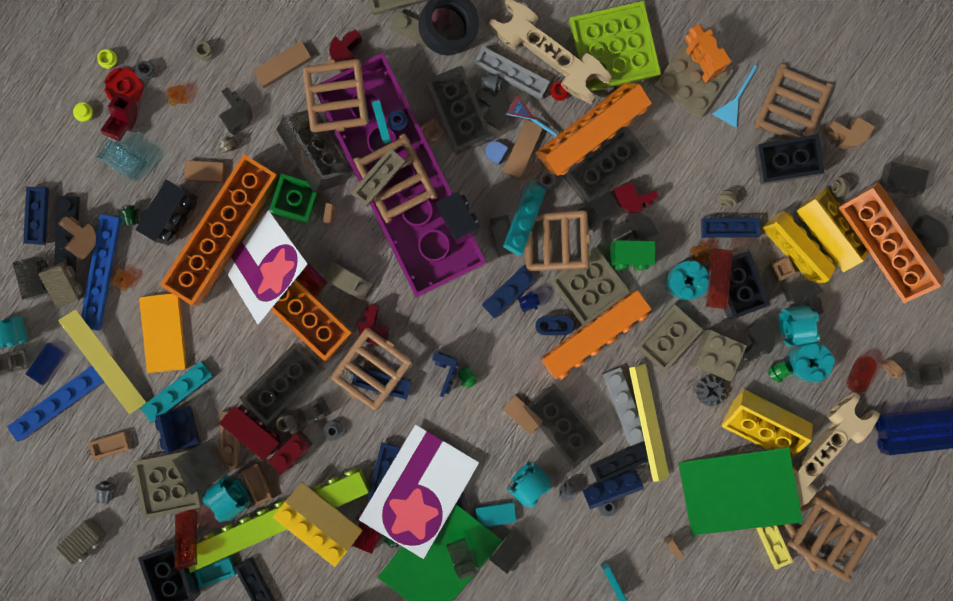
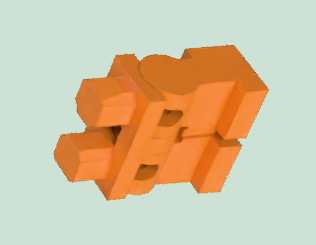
(706, 53)

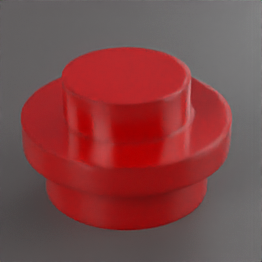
(558, 92)

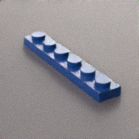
(100, 271)
(55, 404)

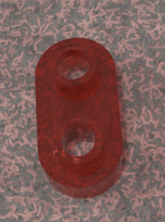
(863, 376)

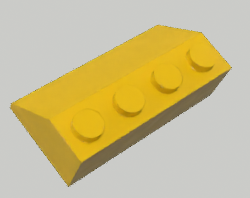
(832, 230)
(801, 250)
(767, 424)
(318, 524)

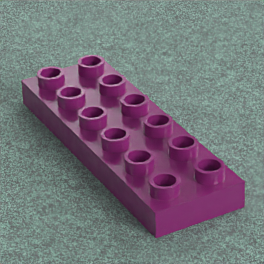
(418, 234)

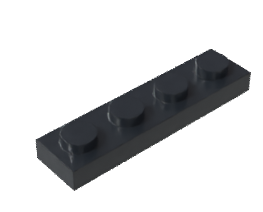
(66, 207)

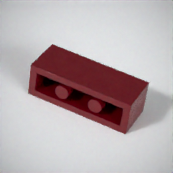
(250, 431)

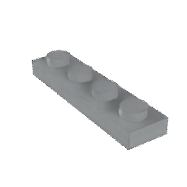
(511, 73)
(624, 405)

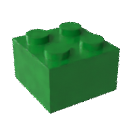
(293, 200)
(632, 254)

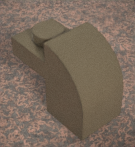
(347, 281)

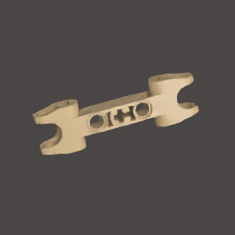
(577, 72)
(847, 427)

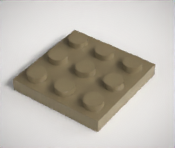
(684, 83)
(590, 289)
(162, 487)

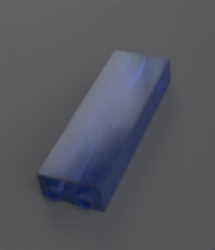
(915, 431)

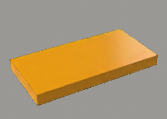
(163, 333)

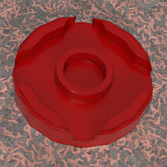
(124, 82)

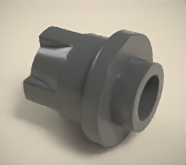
(491, 82)
(104, 491)

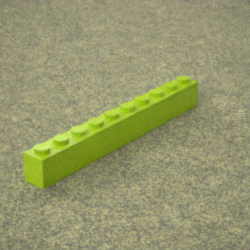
(263, 525)

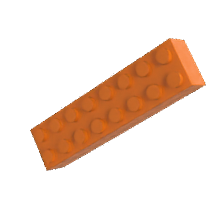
(220, 231)

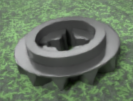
(702, 391)

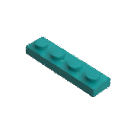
(524, 218)
(177, 391)

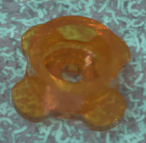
(172, 91)
(703, 256)
(127, 279)

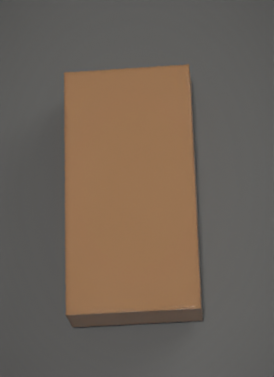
(204, 171)
(518, 413)
(110, 445)
(257, 484)

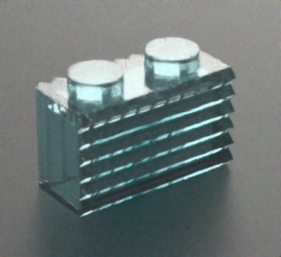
(122, 160)

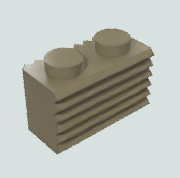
(61, 284)
(80, 541)

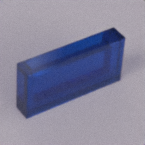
(45, 363)

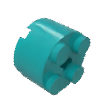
(698, 280)
(799, 325)
(13, 332)
(820, 366)
(529, 484)
(227, 498)

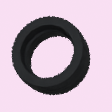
(434, 40)

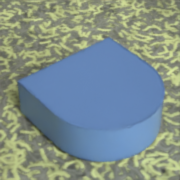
(495, 151)

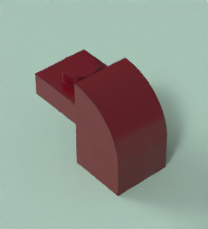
(341, 50)
(122, 117)
(629, 201)
(371, 317)

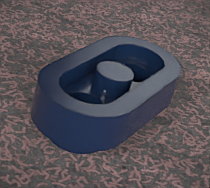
(554, 325)

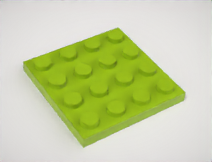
(619, 41)

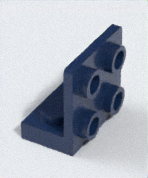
(444, 360)
(177, 429)

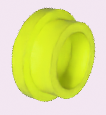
(107, 58)
(83, 112)

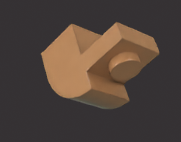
(850, 136)
(83, 239)

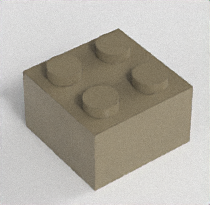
(718, 355)

